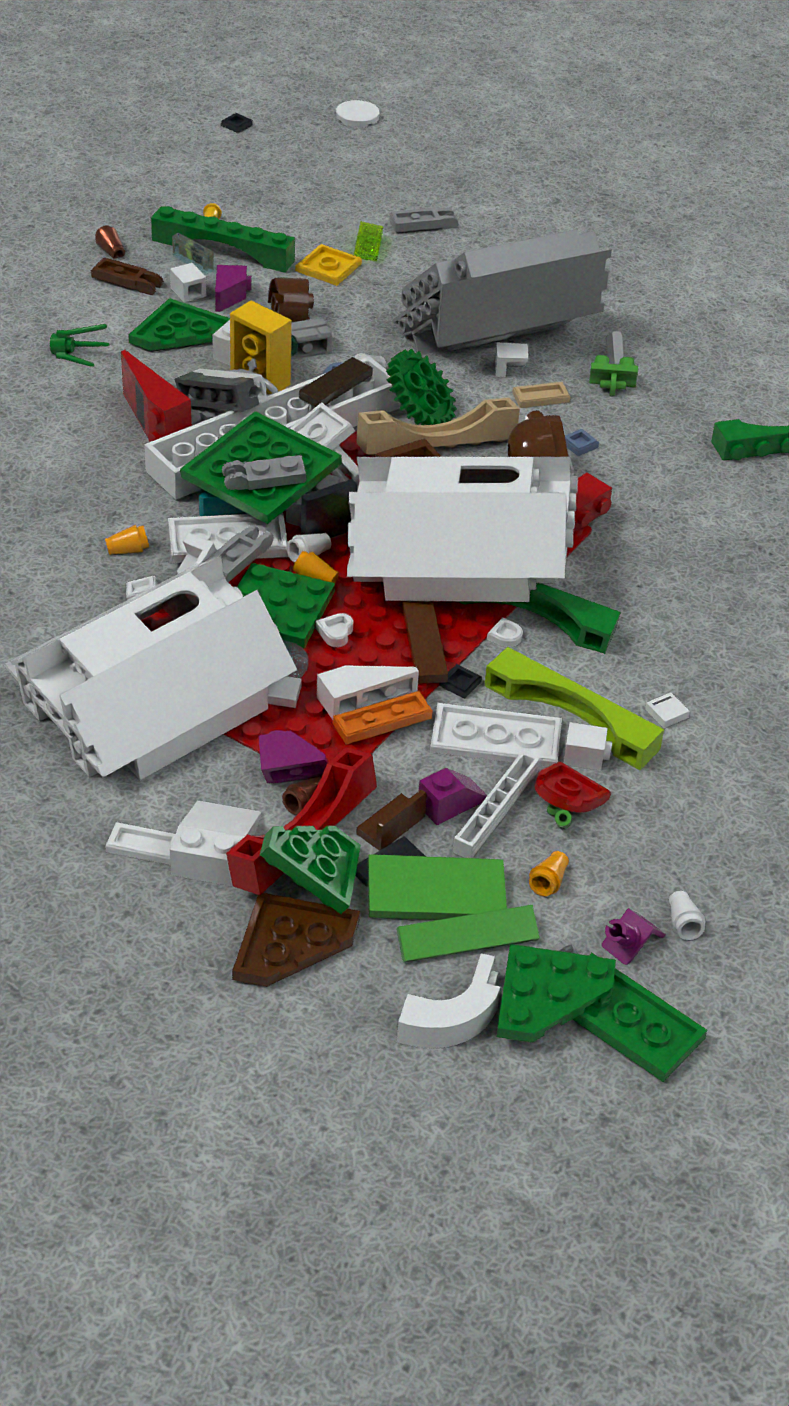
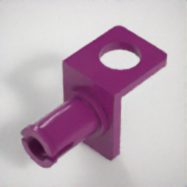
(628, 935)

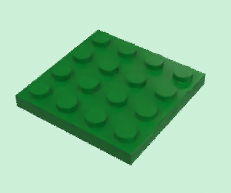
(255, 440)

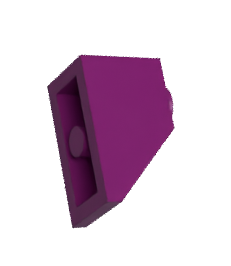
(231, 285)
(289, 757)
(449, 794)

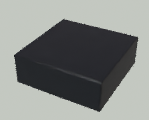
(237, 123)
(461, 681)

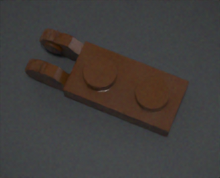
(127, 275)

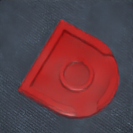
(565, 785)

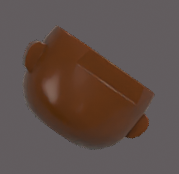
(538, 437)

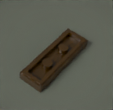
(336, 382)

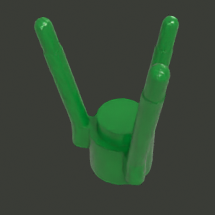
(62, 343)

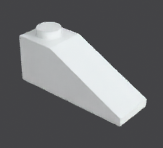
(362, 686)

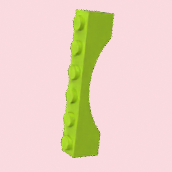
(522, 678)

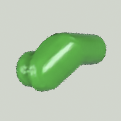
(562, 817)

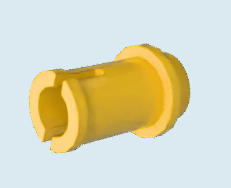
(212, 210)

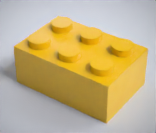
(264, 337)

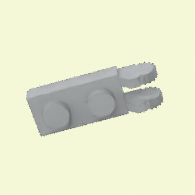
(423, 219)
(264, 473)
(242, 550)

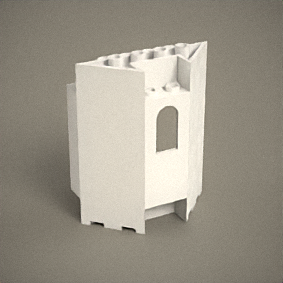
(461, 526)
(160, 692)

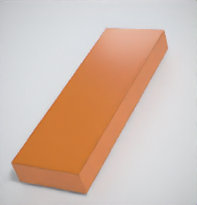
(382, 717)

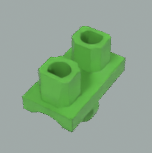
(613, 375)

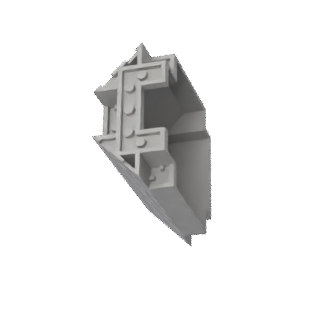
(504, 292)

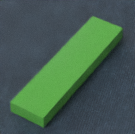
(467, 933)

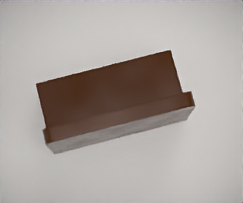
(393, 820)

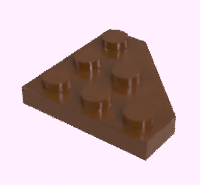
(289, 937)

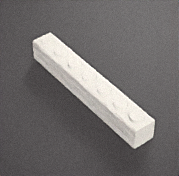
(496, 805)

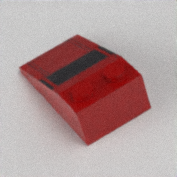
(154, 401)

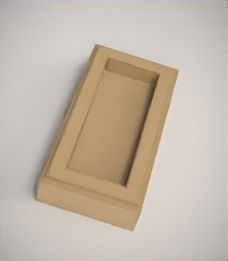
(541, 394)

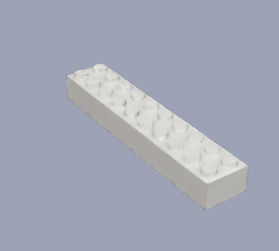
(172, 452)

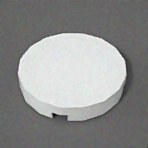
(357, 113)

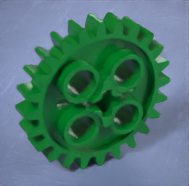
(420, 388)

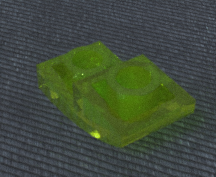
(368, 241)

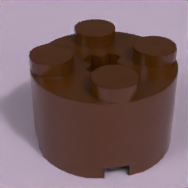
(291, 298)

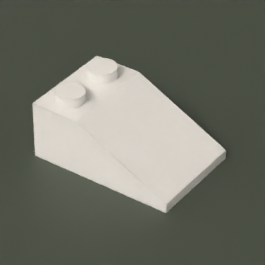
(205, 839)

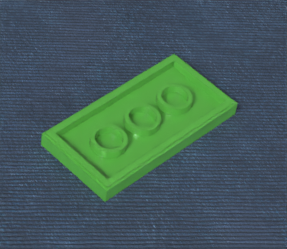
(434, 886)

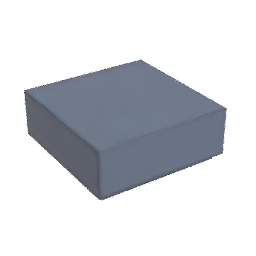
(580, 442)

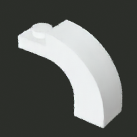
(455, 1020)

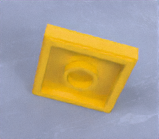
(328, 264)

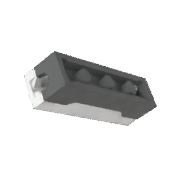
(223, 389)

